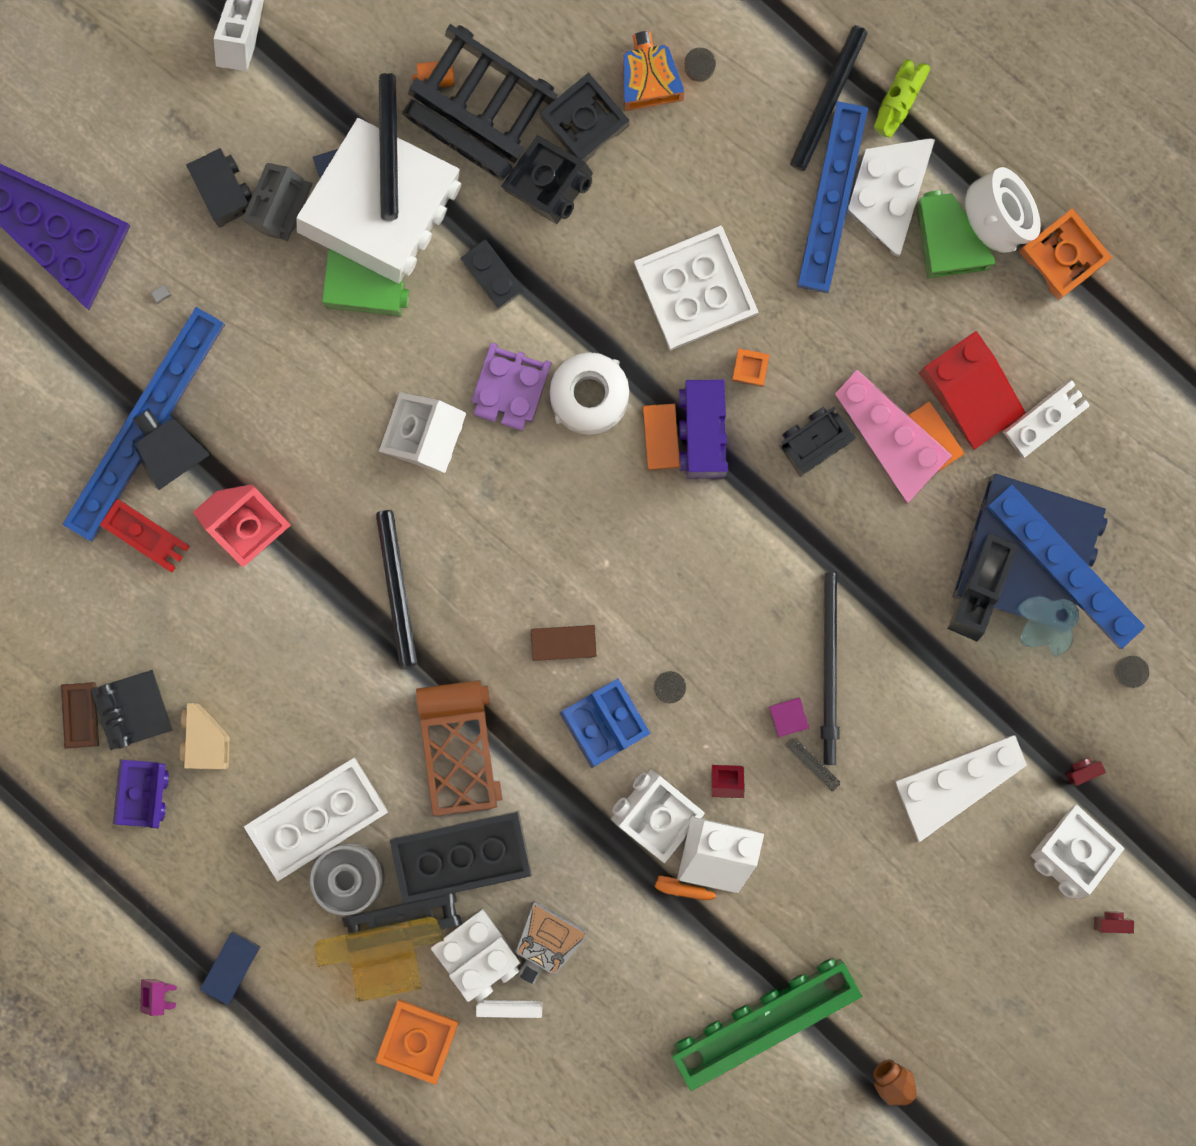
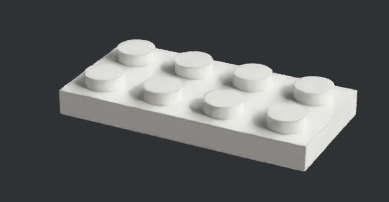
(316, 819)

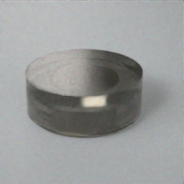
(699, 64)
(1131, 671)
(669, 687)

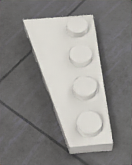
(952, 786)

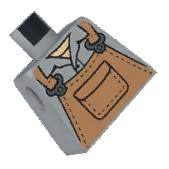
(547, 942)

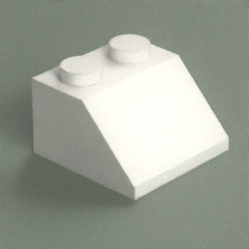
(422, 431)
(719, 855)

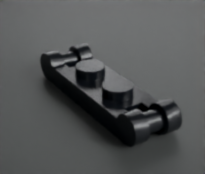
(405, 913)

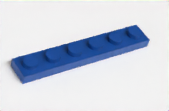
(832, 197)
(1066, 567)

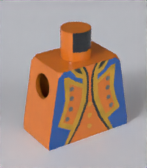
(649, 75)

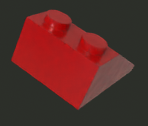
(973, 390)

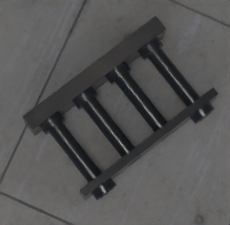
(455, 108)

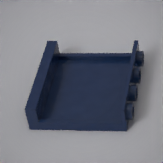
(1072, 519)

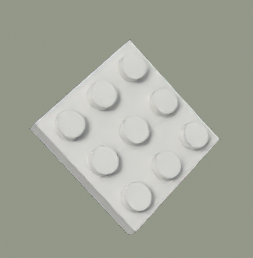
(696, 288)

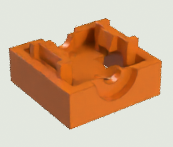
(1076, 245)

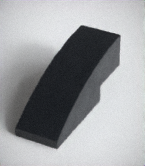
(983, 587)

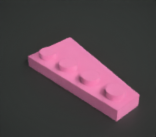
(895, 438)

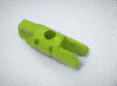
(900, 97)

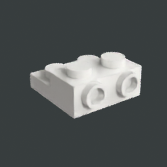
(655, 815)
(1076, 853)
(477, 956)

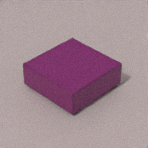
(789, 717)

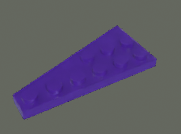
(60, 233)

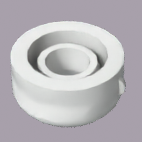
(1002, 211)
(585, 419)

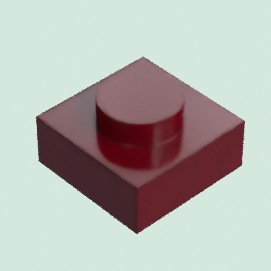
(1084, 771)
(727, 781)
(1114, 923)

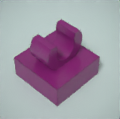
(152, 997)

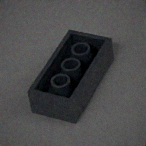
(461, 857)

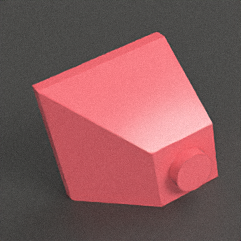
(241, 521)

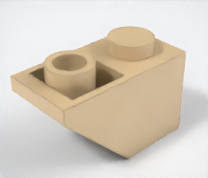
(205, 741)

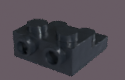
(548, 180)

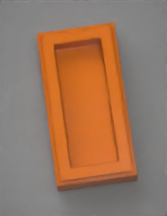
(931, 422)
(661, 437)

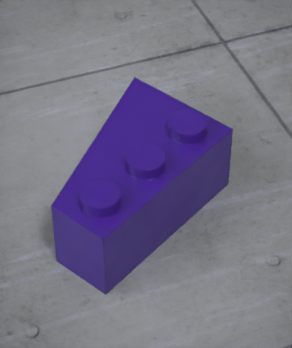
(703, 429)

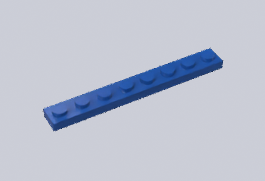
(161, 398)

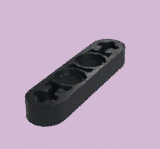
(457, 139)

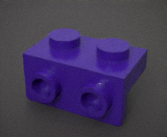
(140, 793)

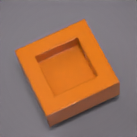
(750, 367)

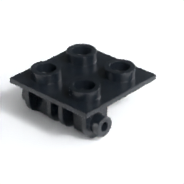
(131, 709)

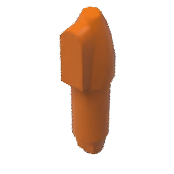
(675, 887)

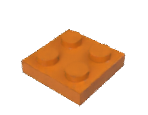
(417, 1041)

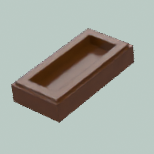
(563, 642)
(79, 715)

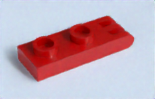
(143, 534)

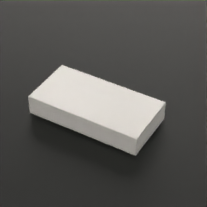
(509, 1008)

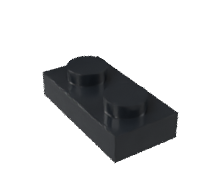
(492, 274)

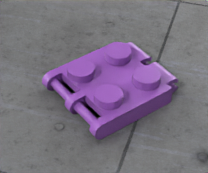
(509, 387)

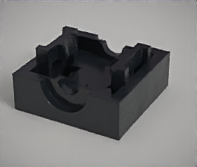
(577, 107)

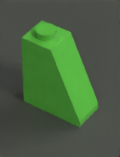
(948, 238)
(359, 289)

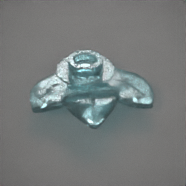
(1044, 626)

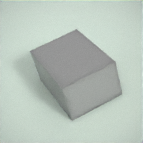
(161, 294)

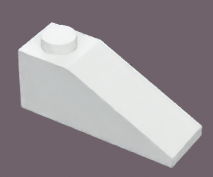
(237, 33)

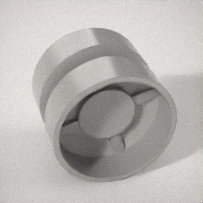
(347, 878)

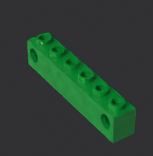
(766, 1023)

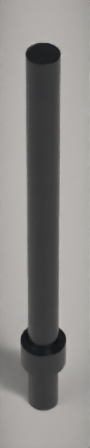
(830, 731)

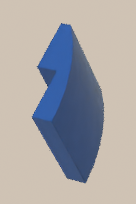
(604, 723)

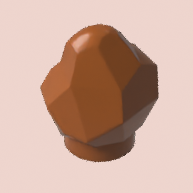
(894, 1083)

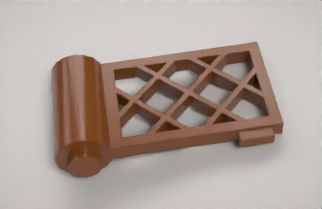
(450, 705)

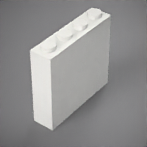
(347, 209)

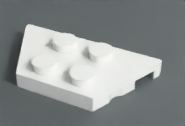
(889, 190)

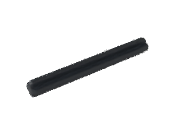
(829, 98)
(388, 146)
(396, 588)

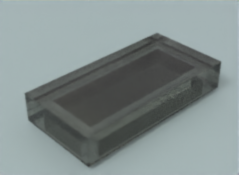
(807, 759)

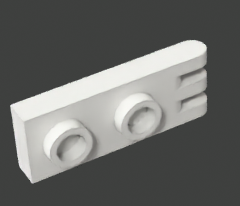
(1045, 419)

